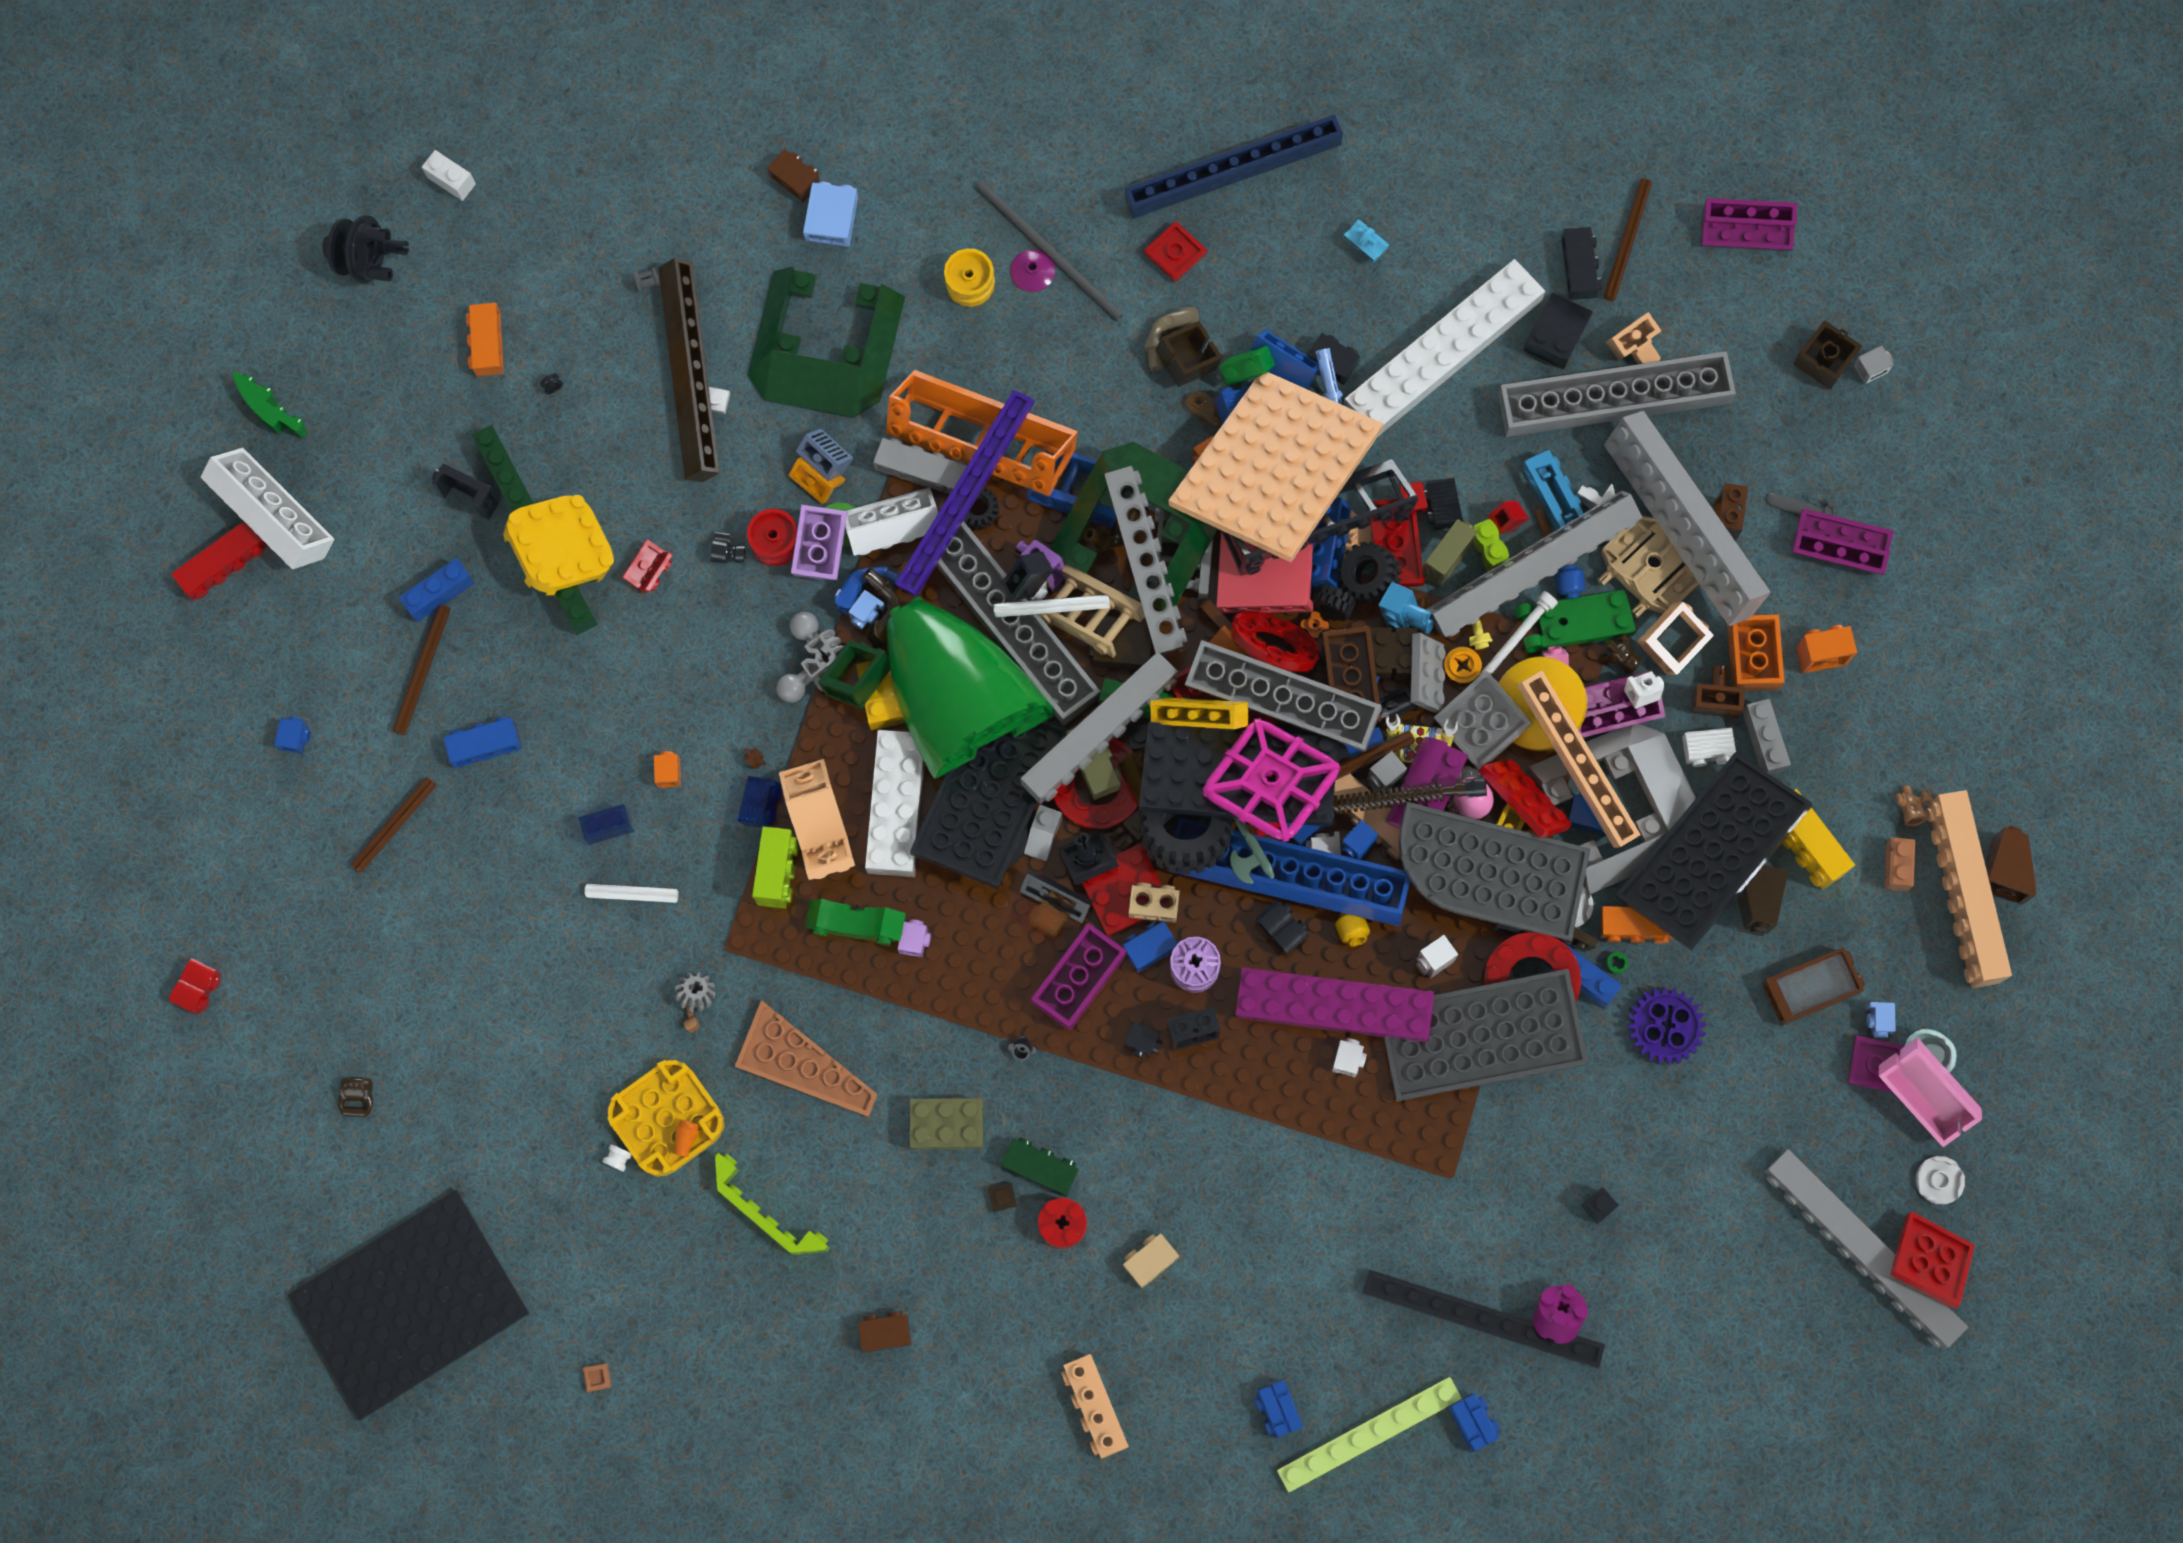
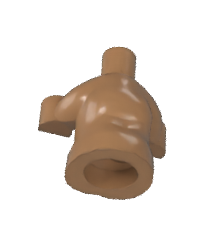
(1912, 806)

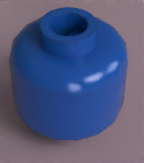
(1569, 581)

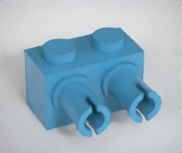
(1401, 610)

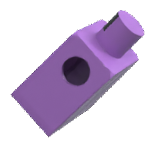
(1055, 560)

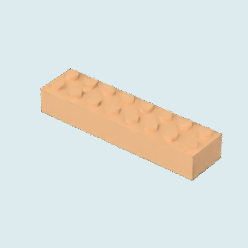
(1968, 889)

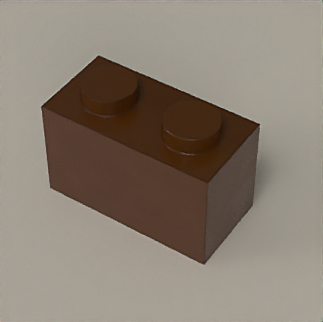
(793, 174)
(884, 1332)

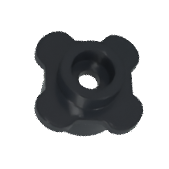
(1018, 1053)

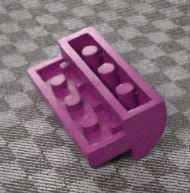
(1748, 224)
(1842, 541)
(1611, 709)
(1432, 764)

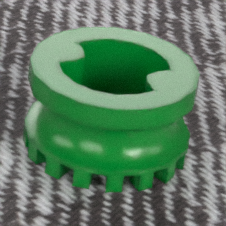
(1619, 956)

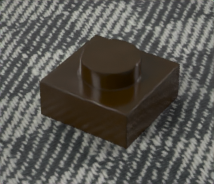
(1002, 1197)

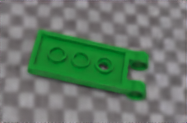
(1587, 618)

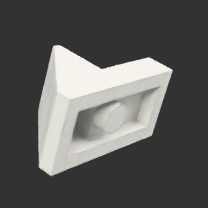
(1591, 498)

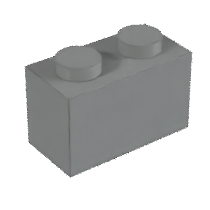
(1386, 773)

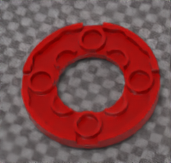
(1244, 633)
(1099, 816)
(1529, 945)

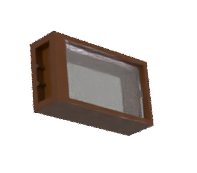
(1813, 986)

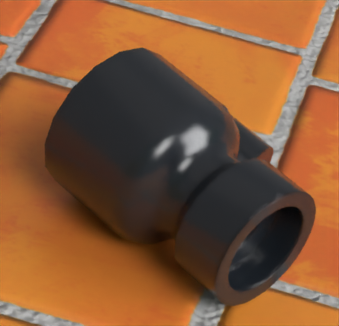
(723, 551)

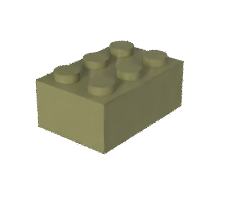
(947, 1124)

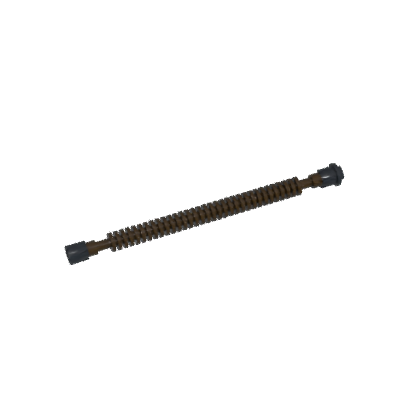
(1471, 788)

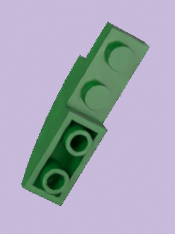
(265, 406)

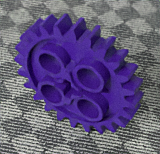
(1645, 1020)

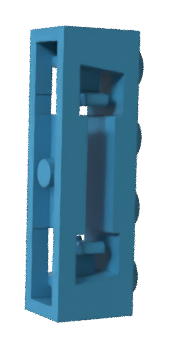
(1537, 473)

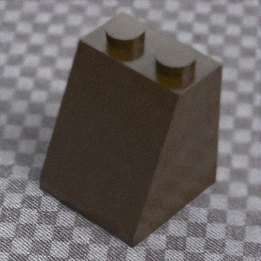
(1762, 900)

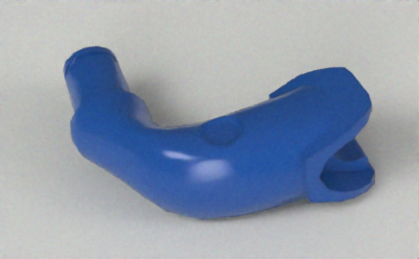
(853, 585)

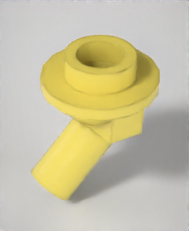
(1480, 639)

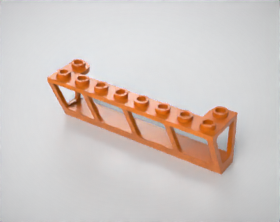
(982, 412)

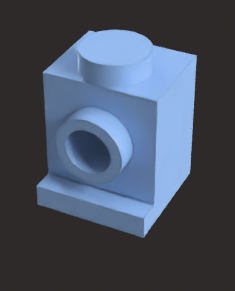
(865, 610)
(1881, 1019)

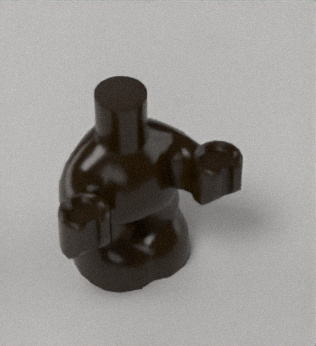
(1621, 655)

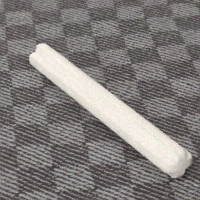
(1051, 606)

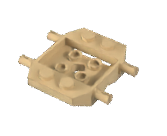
(1639, 575)

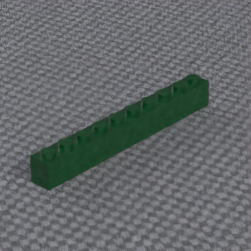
(517, 497)

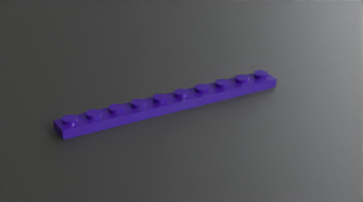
(965, 493)

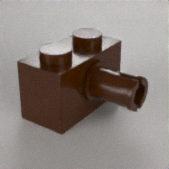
(1718, 698)

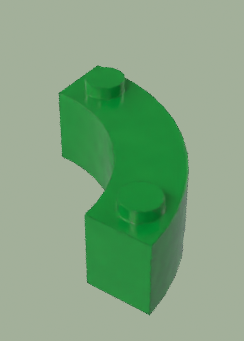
(870, 923)

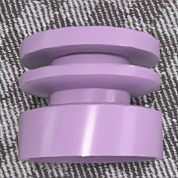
(1186, 975)

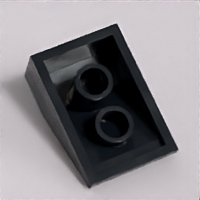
(1557, 330)

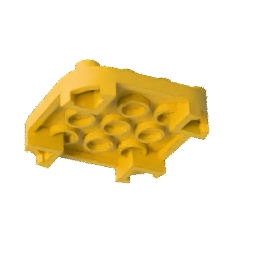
(558, 544)
(653, 1106)

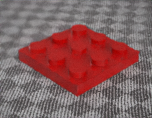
(1113, 889)
(1932, 1260)

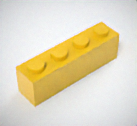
(1199, 713)

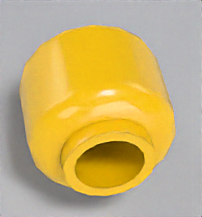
(1352, 929)

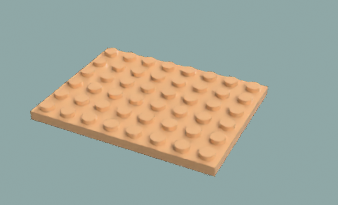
(1276, 465)

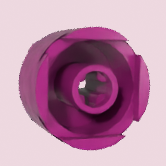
(1560, 1314)

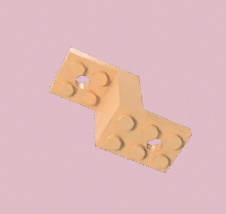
(816, 819)

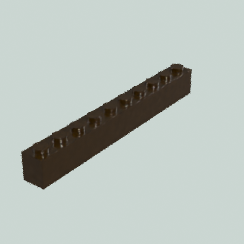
(688, 370)

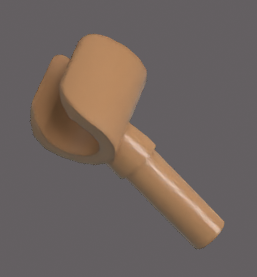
(691, 1024)

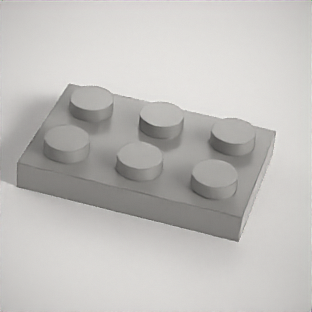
(1427, 673)

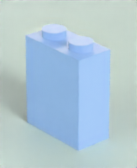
(830, 214)

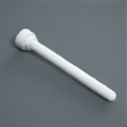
(1545, 603)

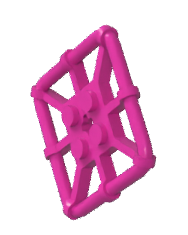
(1274, 793)

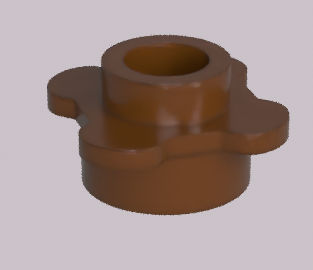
(754, 757)

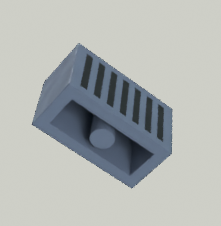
(824, 454)

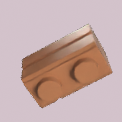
(1899, 864)

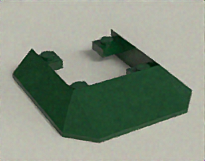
(818, 383)
(1159, 482)

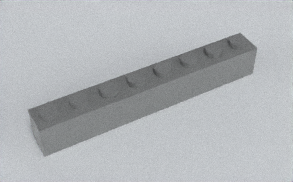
(1099, 728)

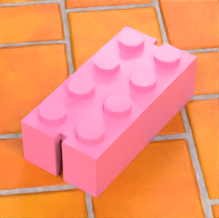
(1930, 1092)

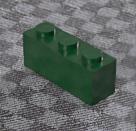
(1040, 1166)

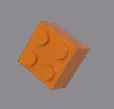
(1826, 649)

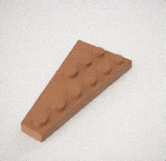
(791, 1059)

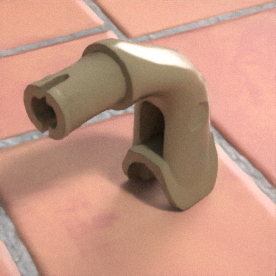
(1167, 324)

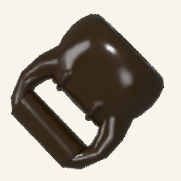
(355, 1090)

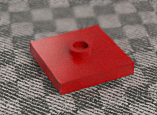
(1175, 251)

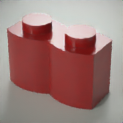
(195, 987)

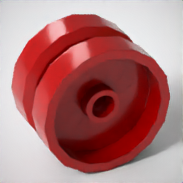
(762, 539)

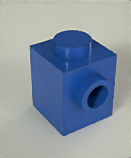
(292, 735)

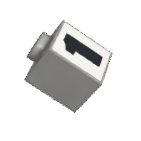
(1874, 364)

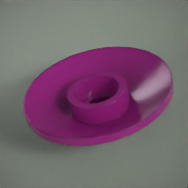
(1035, 279)

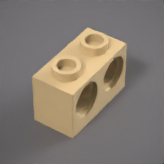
(1153, 909)

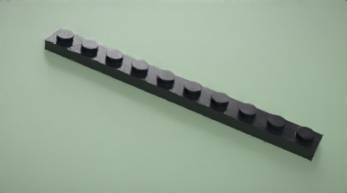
(1478, 1318)

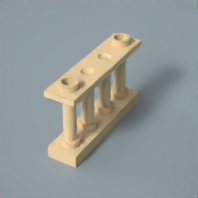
(1090, 586)

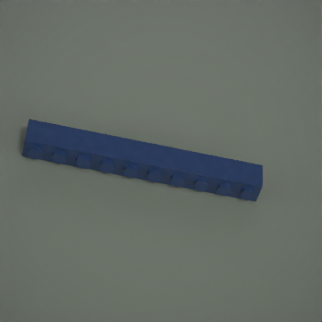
(1233, 166)

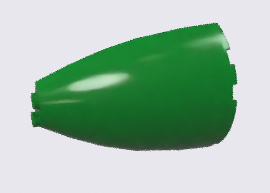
(956, 686)

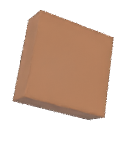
(597, 1377)

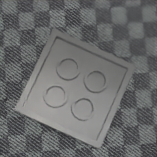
(1485, 720)

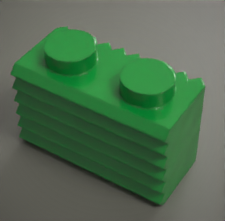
(1247, 365)

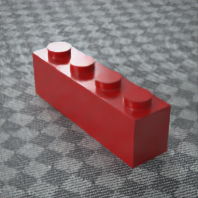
(219, 561)

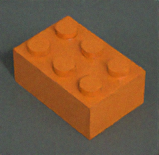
(1756, 653)

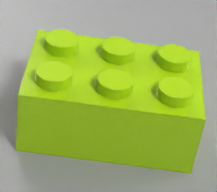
(775, 867)

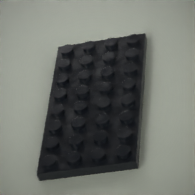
(1184, 757)
(985, 807)
(1713, 850)

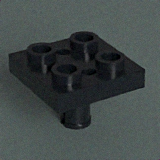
(1087, 852)

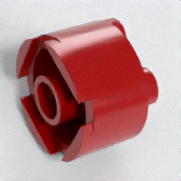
(1054, 1212)

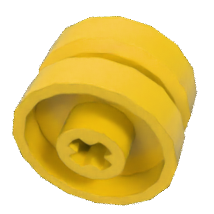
(969, 277)

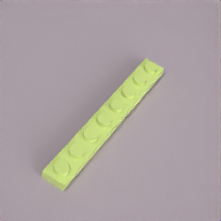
(1369, 1434)

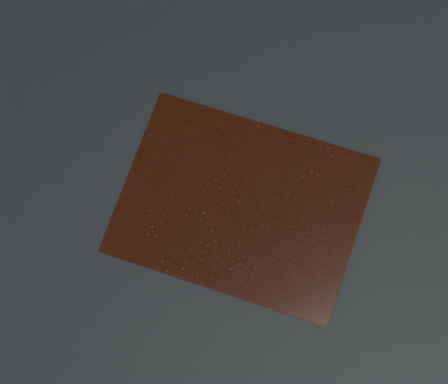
(992, 961)

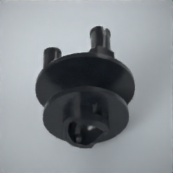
(360, 249)

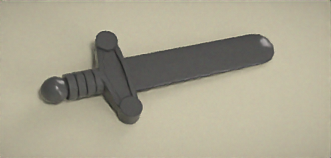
(1795, 505)

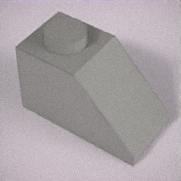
(1043, 833)

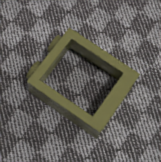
(1449, 552)

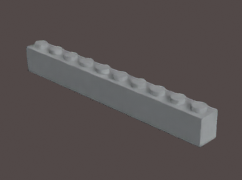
(1534, 564)
(1863, 1247)

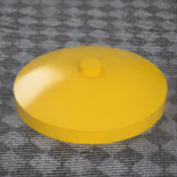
(1565, 684)

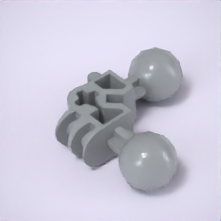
(805, 627)

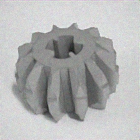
(703, 996)

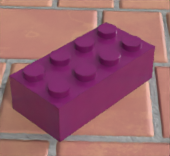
(1079, 977)

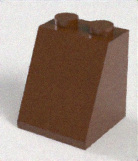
(2011, 866)

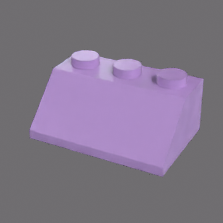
(819, 543)

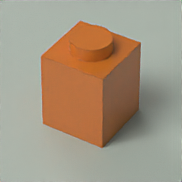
(667, 770)

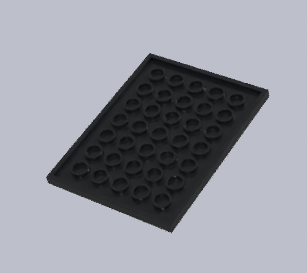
(408, 1304)

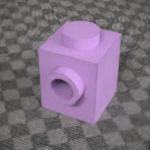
(914, 938)

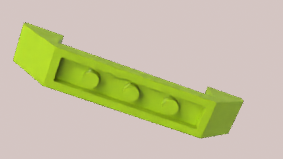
(724, 1173)

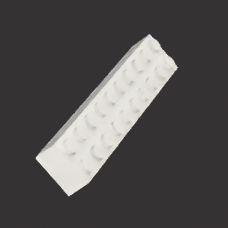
(1447, 346)

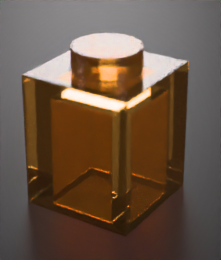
(1047, 919)

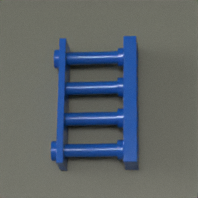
(1063, 501)

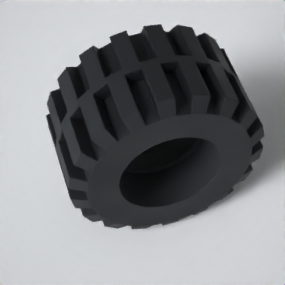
(1354, 564)

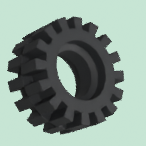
(988, 516)
(1333, 602)

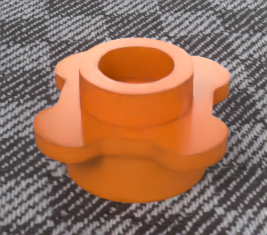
(1314, 631)

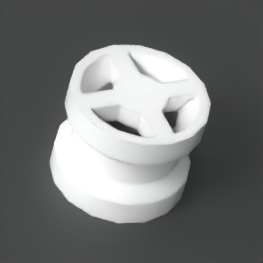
(617, 1158)

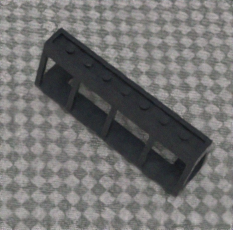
(1397, 511)

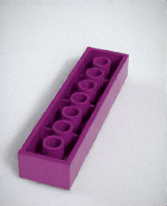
(1335, 1005)

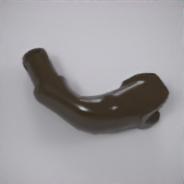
(1105, 541)
(877, 630)

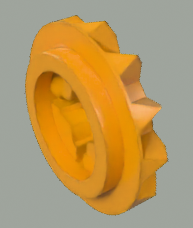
(1462, 654)

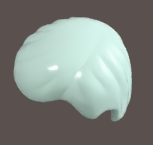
(1938, 1045)

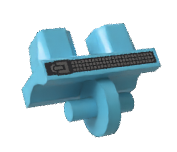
(1366, 240)

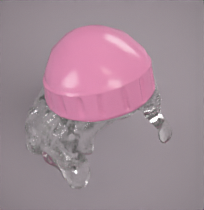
(1471, 807)

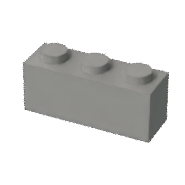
(1766, 737)

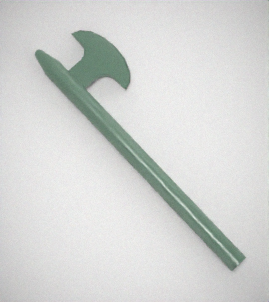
(1243, 866)

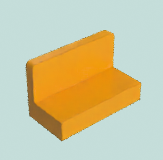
(813, 481)

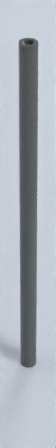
(1050, 251)

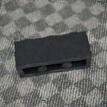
(1580, 263)

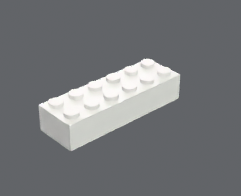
(267, 508)
(894, 805)

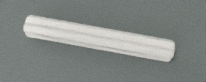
(631, 893)

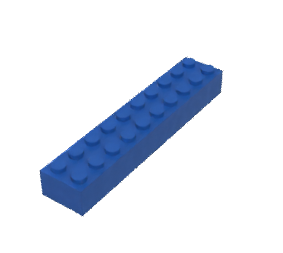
(1310, 876)

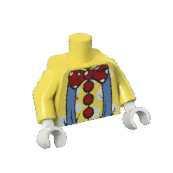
(1408, 753)

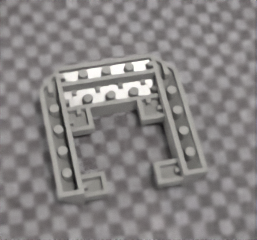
(1660, 776)

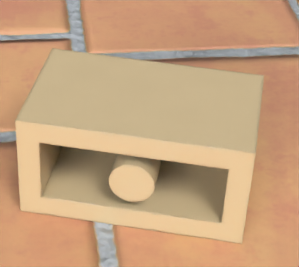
(1150, 1260)

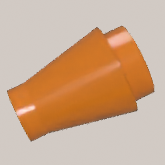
(685, 1137)

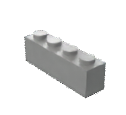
(918, 466)

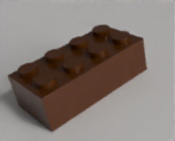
(1351, 662)

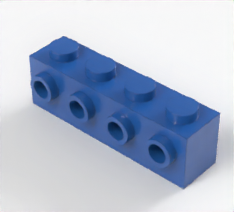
(1328, 554)

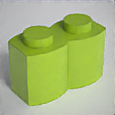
(1489, 545)

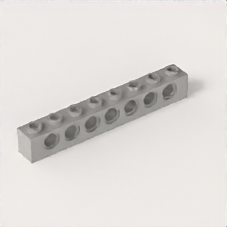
(1116, 482)

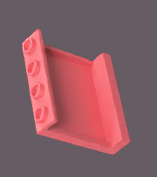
(1275, 589)

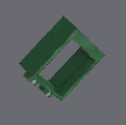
(868, 682)

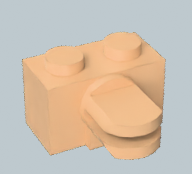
(1636, 341)

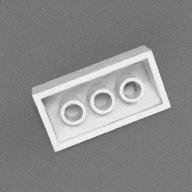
(890, 521)

